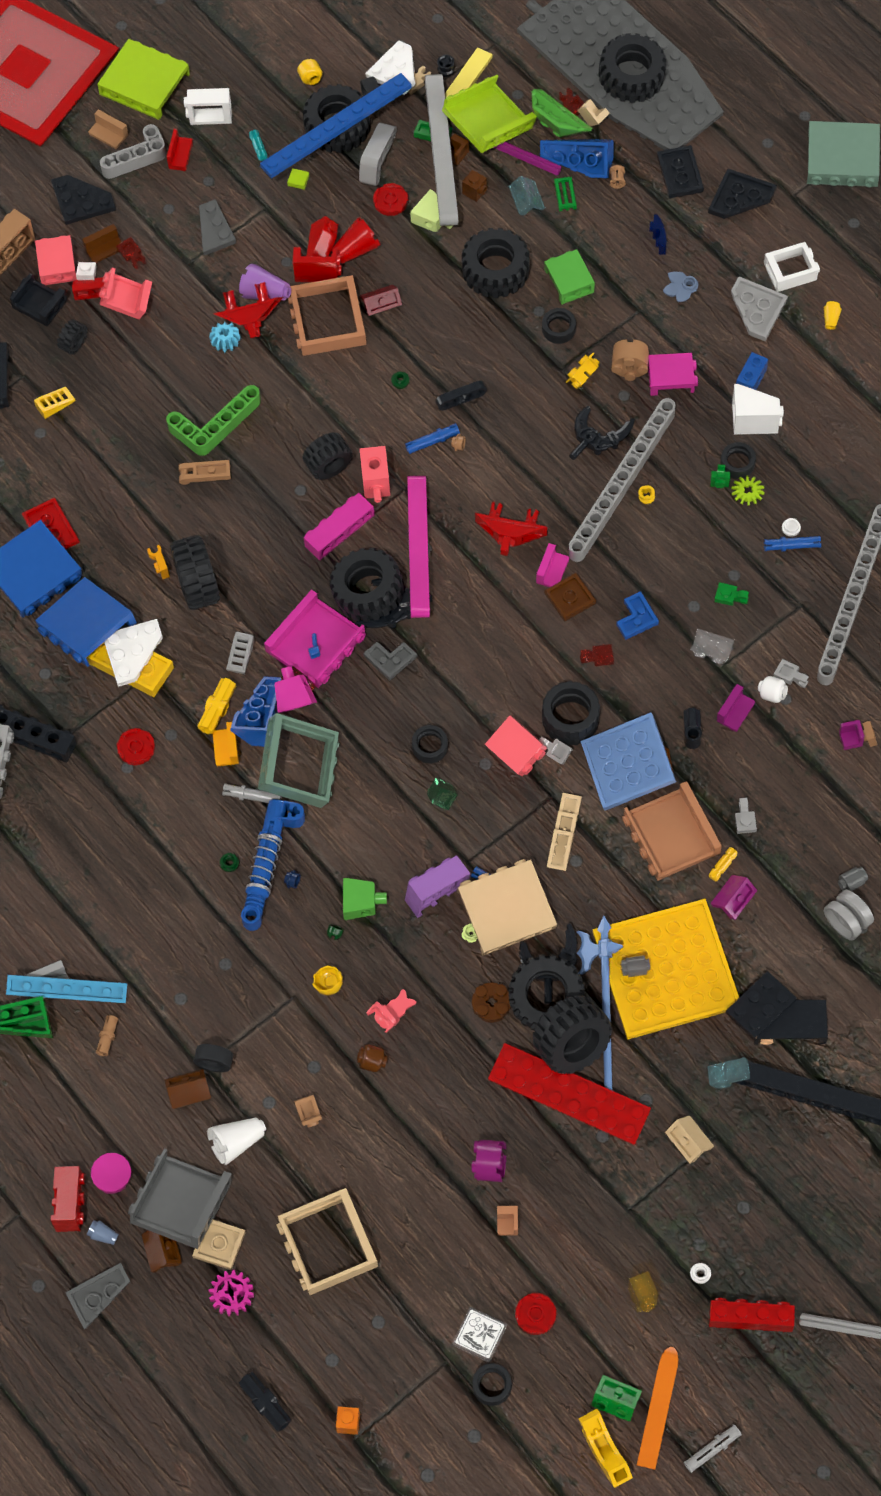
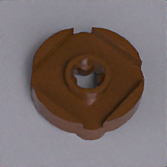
(483, 1009)

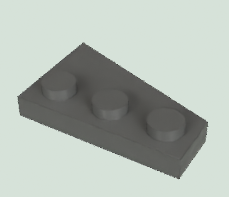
(214, 228)
(97, 1293)

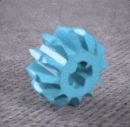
(224, 336)

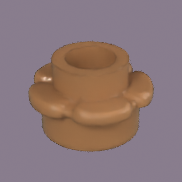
(458, 442)

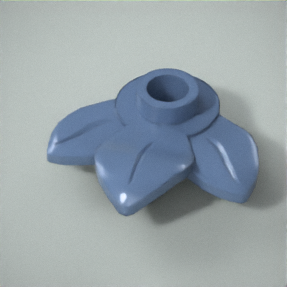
(678, 286)

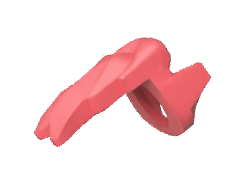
(390, 1014)

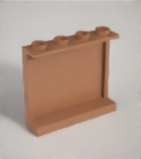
(672, 832)

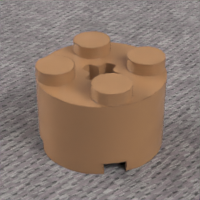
(630, 359)

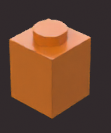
(347, 1420)

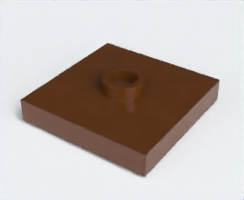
(570, 597)

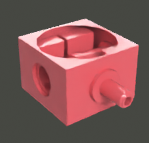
(375, 473)

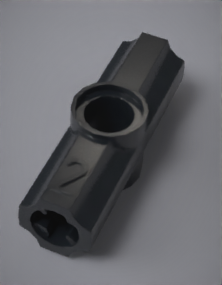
(265, 1401)

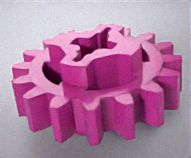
(221, 1296)

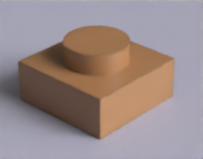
(869, 734)

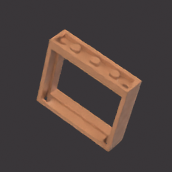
(334, 342)

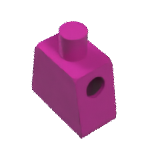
(293, 691)

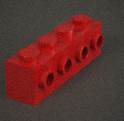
(751, 1315)

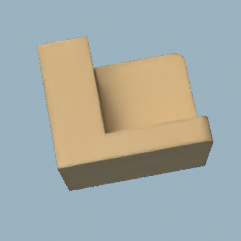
(591, 113)

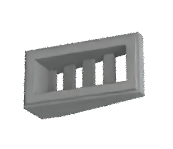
(244, 641)

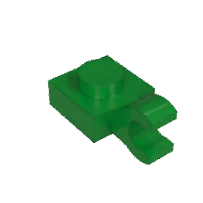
(720, 478)
(728, 594)

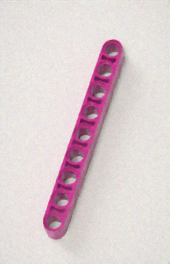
(418, 547)

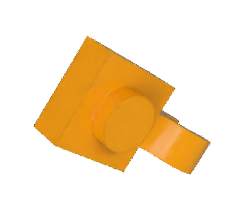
(160, 565)

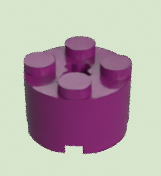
(489, 1161)

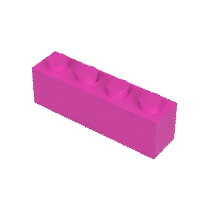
(338, 526)

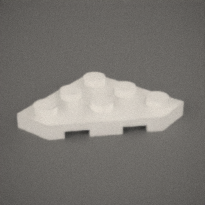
(395, 61)
(132, 649)

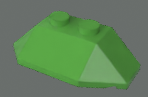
(556, 115)

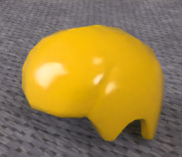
(327, 980)

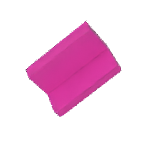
(551, 567)

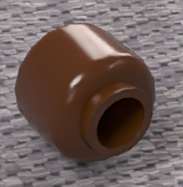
(371, 1058)

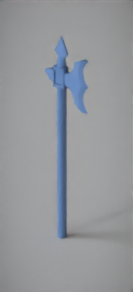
(587, 953)

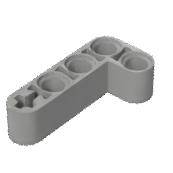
(375, 153)
(135, 156)

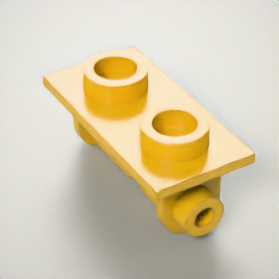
(587, 365)

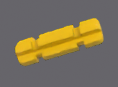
(723, 864)

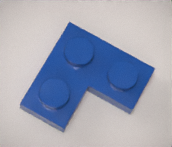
(641, 616)

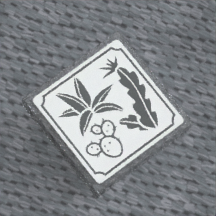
(479, 1334)

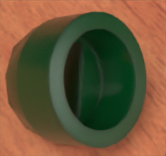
(335, 931)

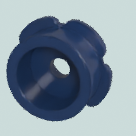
(292, 879)

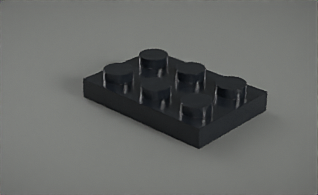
(680, 171)
(761, 1005)

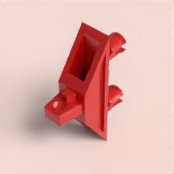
(251, 314)
(508, 531)

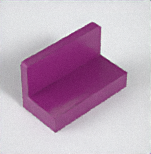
(735, 709)
(734, 896)

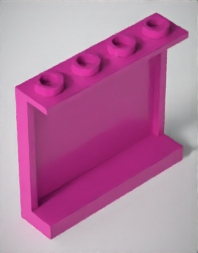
(334, 633)

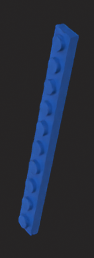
(335, 125)

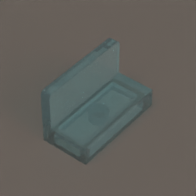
(525, 195)

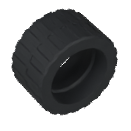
(576, 693)

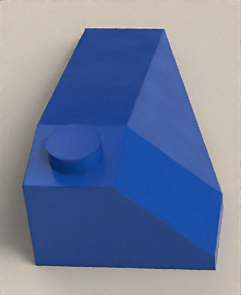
(585, 156)
(252, 719)

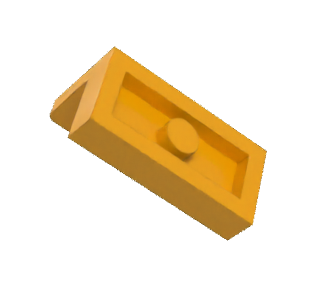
(225, 746)

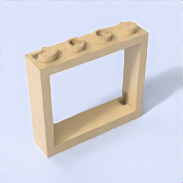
(312, 1208)

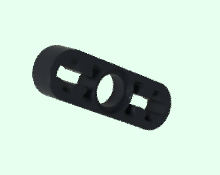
(461, 395)

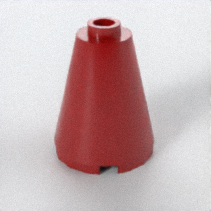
(356, 241)

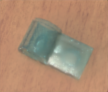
(725, 1073)

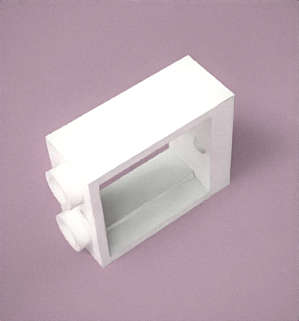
(208, 97)
(782, 283)

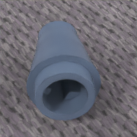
(101, 1232)

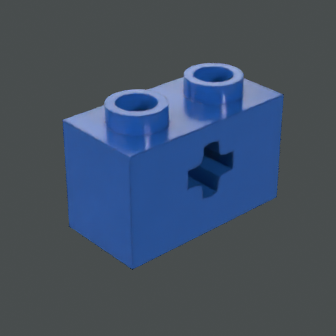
(753, 371)

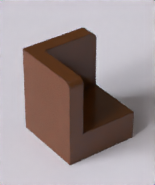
(459, 148)

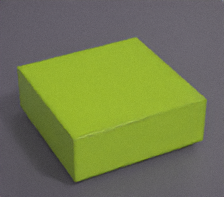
(298, 179)

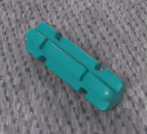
(258, 145)

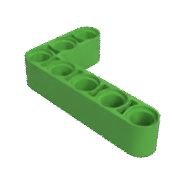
(217, 423)

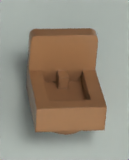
(308, 1111)

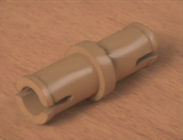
(107, 1035)

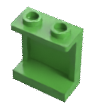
(569, 276)

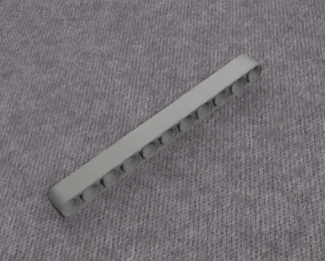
(441, 150)
(621, 486)
(851, 601)

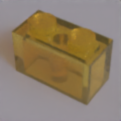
(643, 1292)

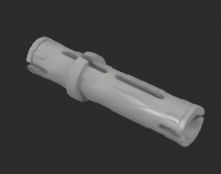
(248, 793)
(732, 1433)

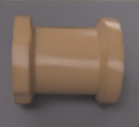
(617, 176)

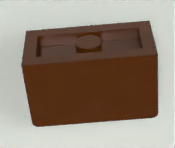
(102, 243)
(187, 1089)
(160, 1251)

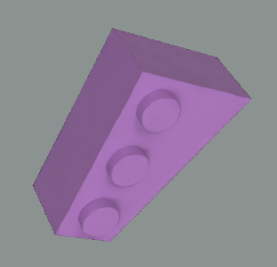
(434, 884)

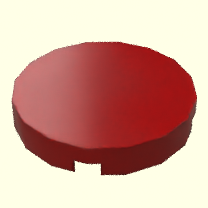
(390, 199)
(135, 746)
(535, 1314)

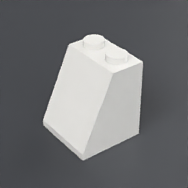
(755, 411)

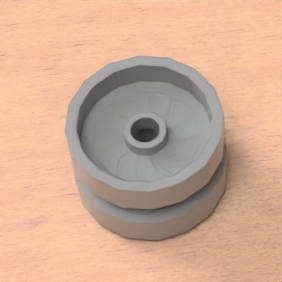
(848, 915)

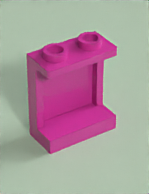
(671, 372)

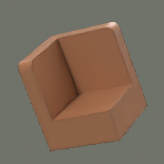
(507, 1220)

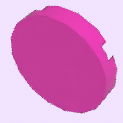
(111, 1173)

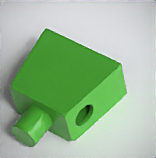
(360, 898)

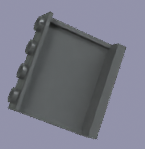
(179, 1200)

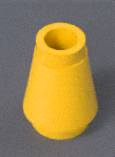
(831, 314)

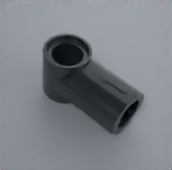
(692, 727)

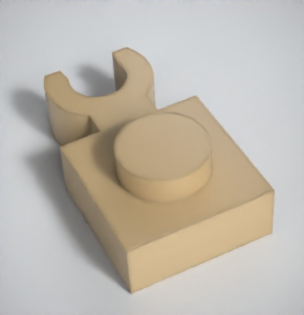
(419, 80)

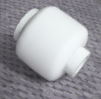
(773, 689)

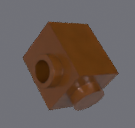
(474, 185)

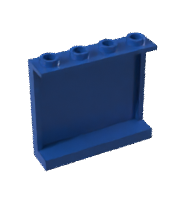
(35, 568)
(83, 620)

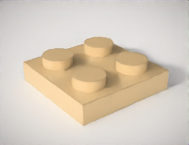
(220, 1245)

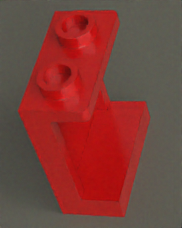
(315, 268)

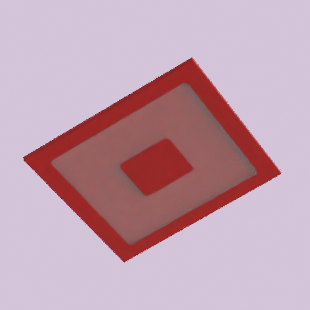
(44, 68)

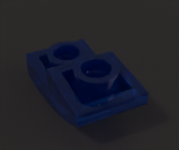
(659, 234)

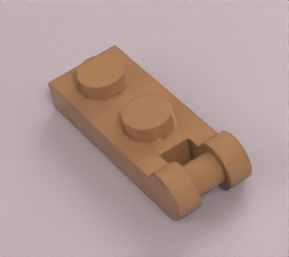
(204, 471)

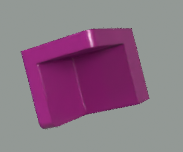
(851, 735)

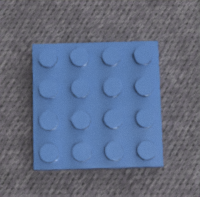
(628, 761)

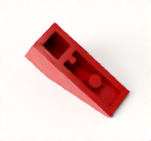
(322, 237)

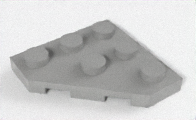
(757, 306)

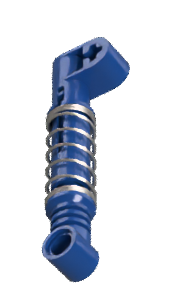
(269, 841)

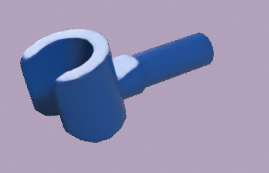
(314, 651)

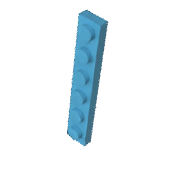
(66, 988)

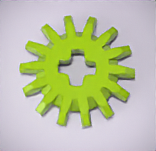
(749, 496)

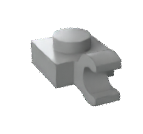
(789, 673)
(557, 750)
(745, 820)

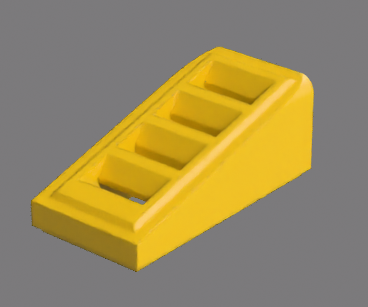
(52, 409)

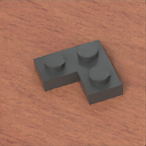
(390, 663)

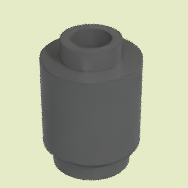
(852, 879)
(635, 966)

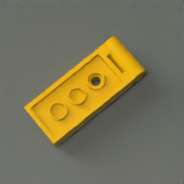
(151, 676)

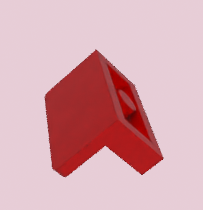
(179, 152)
(87, 288)

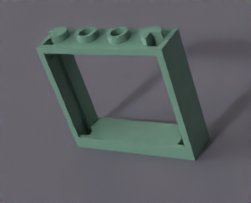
(329, 760)

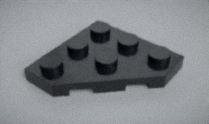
(739, 194)
(80, 199)

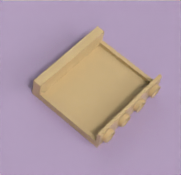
(507, 906)

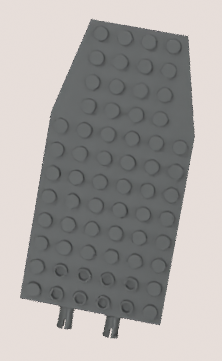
(573, 39)

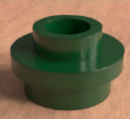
(400, 384)
(229, 857)

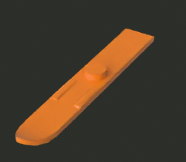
(658, 1409)

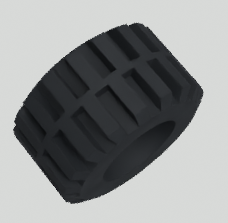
(327, 456)

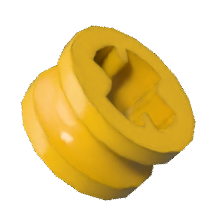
(646, 499)

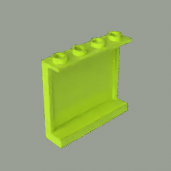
(142, 78)
(486, 114)

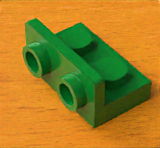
(616, 1398)

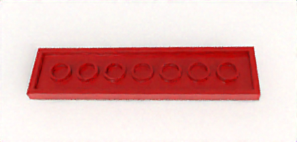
(569, 1094)

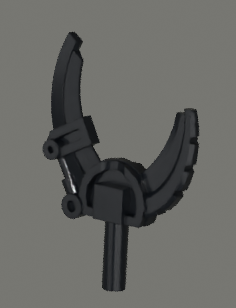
(592, 438)
(400, 613)
(568, 953)

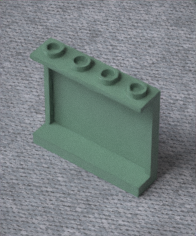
(843, 153)

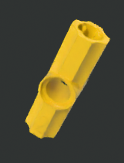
(216, 706)

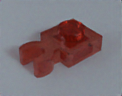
(570, 102)
(131, 251)

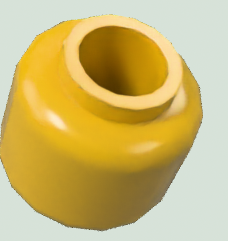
(309, 71)

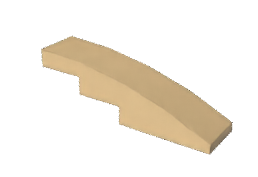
(564, 831)

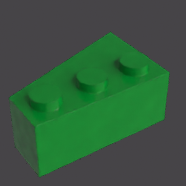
(26, 1018)

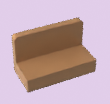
(108, 129)

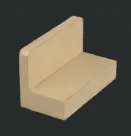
(689, 1138)

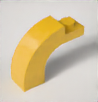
(604, 1449)

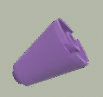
(255, 275)

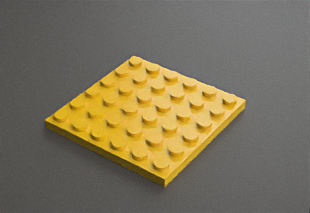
(686, 971)

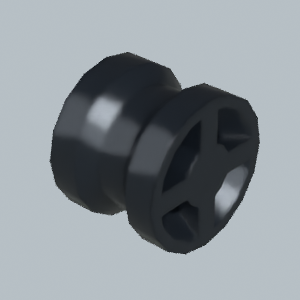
(442, 62)

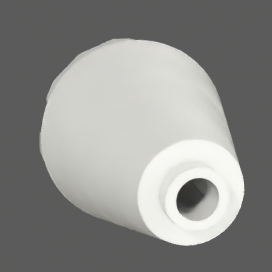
(235, 1138)

